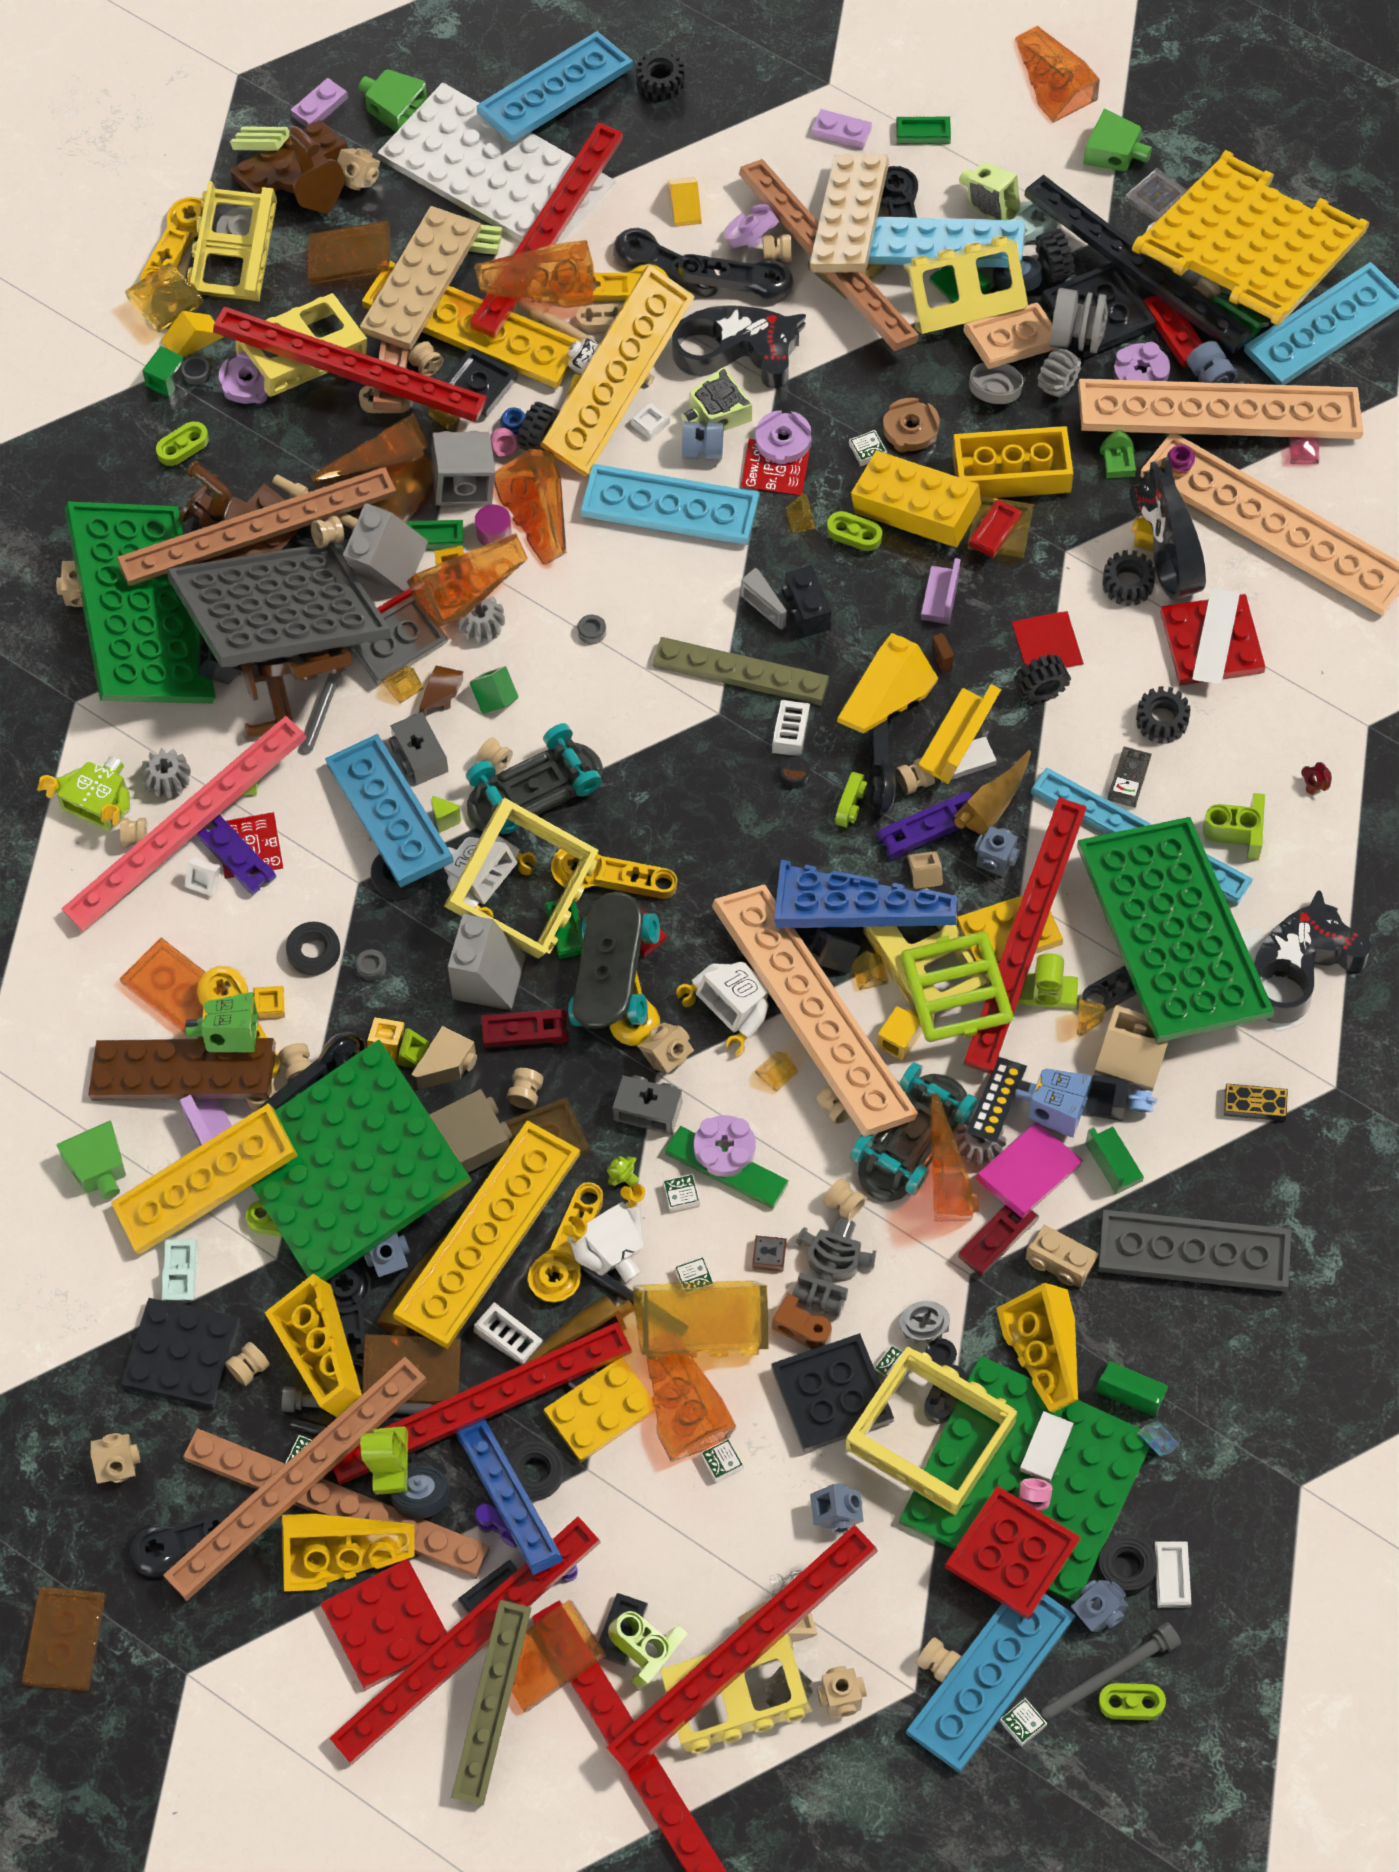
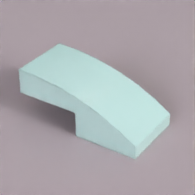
(179, 1270)

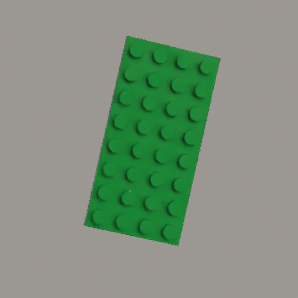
(140, 632)
(1174, 929)

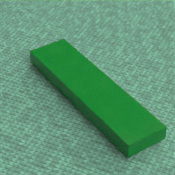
(752, 1181)

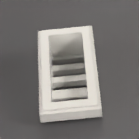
(790, 746)
(495, 1313)

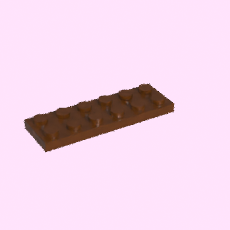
(179, 1069)

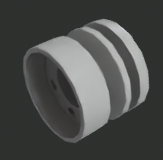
(1078, 320)

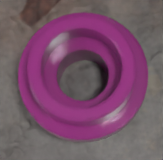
(1181, 452)

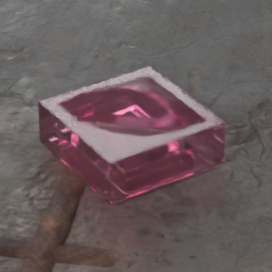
(1304, 450)

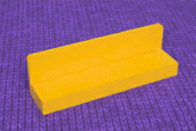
(957, 733)

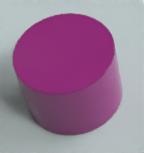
(492, 523)

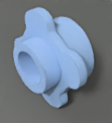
(1141, 1101)

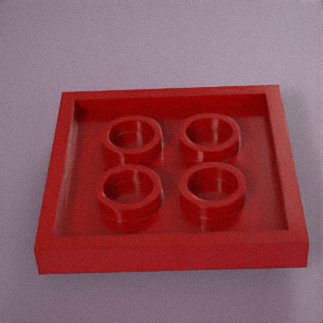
(1184, 629)
(1012, 1552)
(384, 1623)

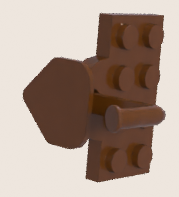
(299, 167)
(224, 507)
(301, 666)

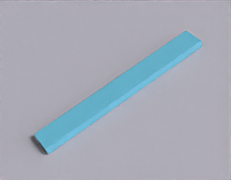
(1111, 818)

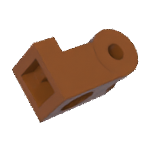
(800, 1325)

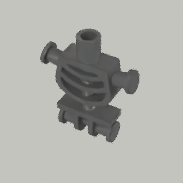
(835, 1251)

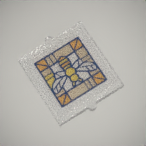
(1155, 194)

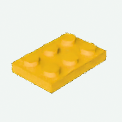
(998, 921)
(600, 1409)

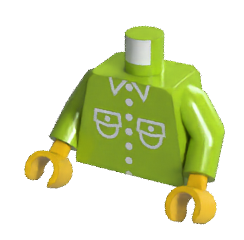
(91, 792)

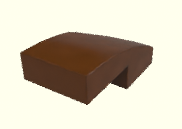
(441, 688)

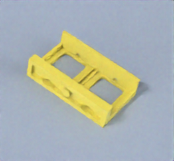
(251, 247)
(971, 303)
(283, 373)
(889, 945)
(738, 1702)

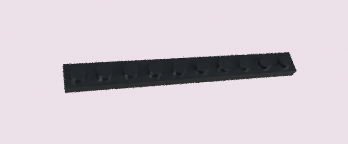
(1142, 268)

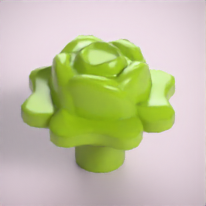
(622, 1171)

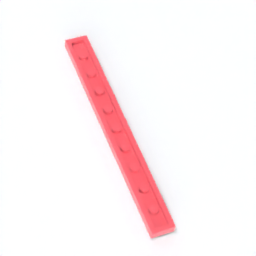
(184, 823)

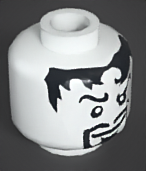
(581, 353)

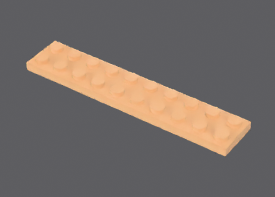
(1220, 408)
(1285, 527)
(815, 1012)

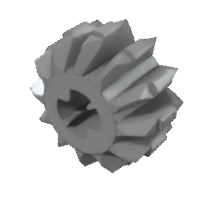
(1059, 372)
(483, 620)
(165, 773)
(979, 1152)

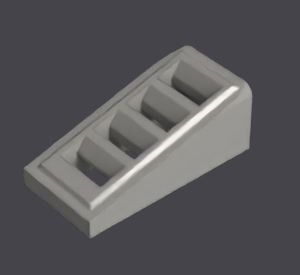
(761, 596)

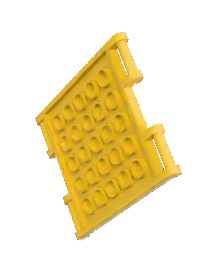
(1251, 238)

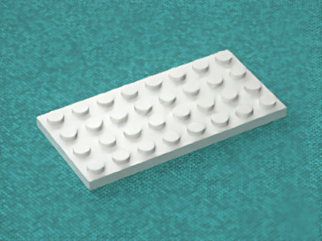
(480, 169)

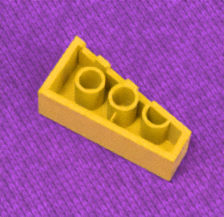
(317, 1344)

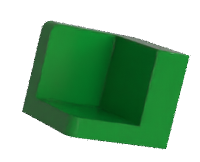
(160, 369)
(493, 689)

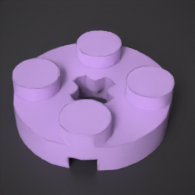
(749, 229)
(1144, 355)
(237, 389)
(783, 450)
(724, 1128)

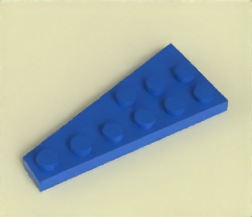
(850, 900)

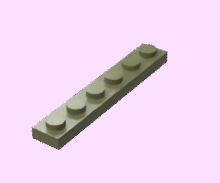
(741, 671)
(491, 1702)

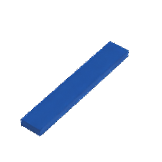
(509, 1497)

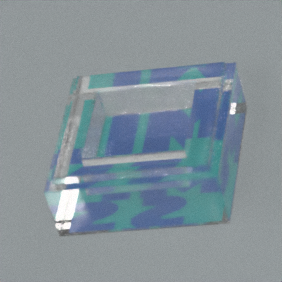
(1158, 1438)

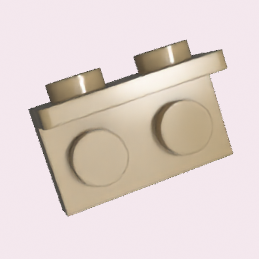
(1061, 1256)

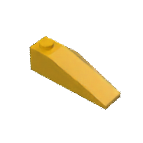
(889, 684)
(1044, 1337)
(336, 1547)

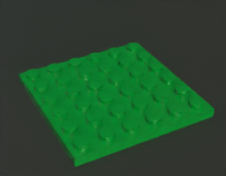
(361, 1167)
(1086, 1486)

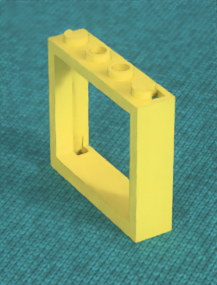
(508, 810)
(903, 1470)

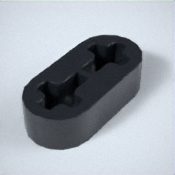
(934, 1397)

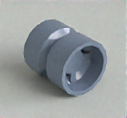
(1210, 364)
(713, 440)

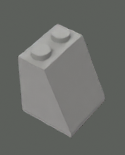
(463, 468)
(384, 548)
(484, 964)

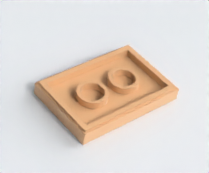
(1011, 335)

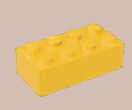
(1015, 461)
(916, 498)

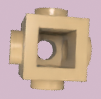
(358, 168)
(68, 585)
(666, 1047)
(114, 1458)
(837, 1702)

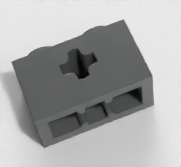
(428, 759)
(658, 1115)

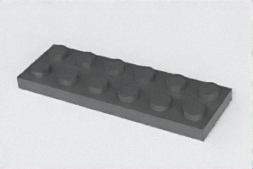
(1195, 1250)

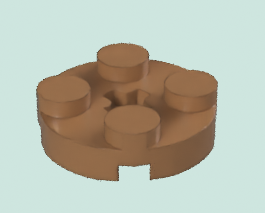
(908, 438)

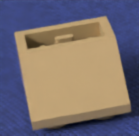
(1131, 1050)

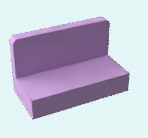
(940, 593)
(205, 1118)

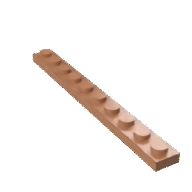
(803, 228)
(256, 526)
(294, 1479)
(332, 1499)

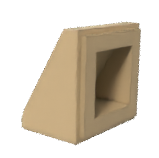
(925, 870)

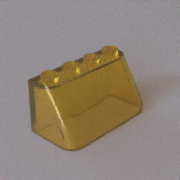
(701, 1318)

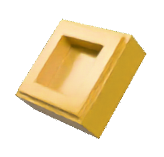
(270, 1002)

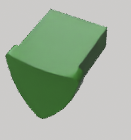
(1118, 455)

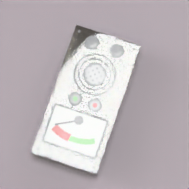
(1129, 776)

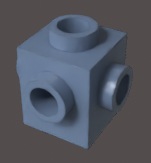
(997, 851)
(392, 1263)
(836, 1507)
(1101, 1605)

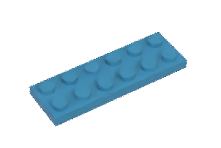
(554, 86)
(389, 810)
(987, 1681)

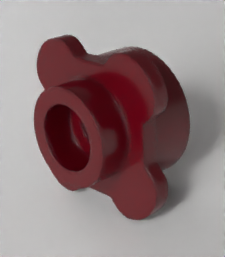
(1322, 775)

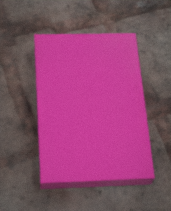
(1029, 1169)

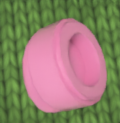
(503, 442)
(1036, 1491)

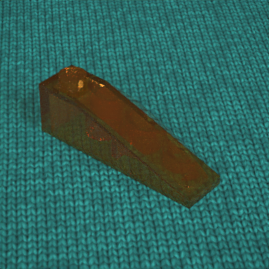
(1058, 75)
(546, 274)
(391, 446)
(534, 496)
(461, 583)
(951, 1182)
(687, 1407)

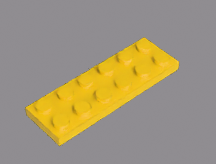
(204, 1179)

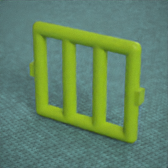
(924, 1008)

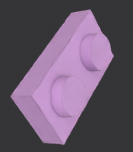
(319, 103)
(842, 129)

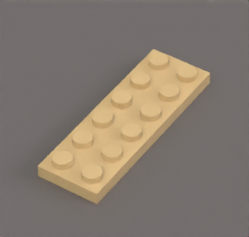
(849, 213)
(420, 278)

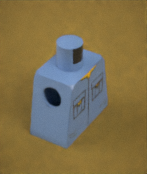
(1056, 1099)

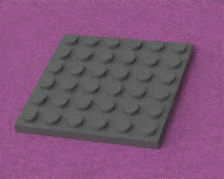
(278, 604)

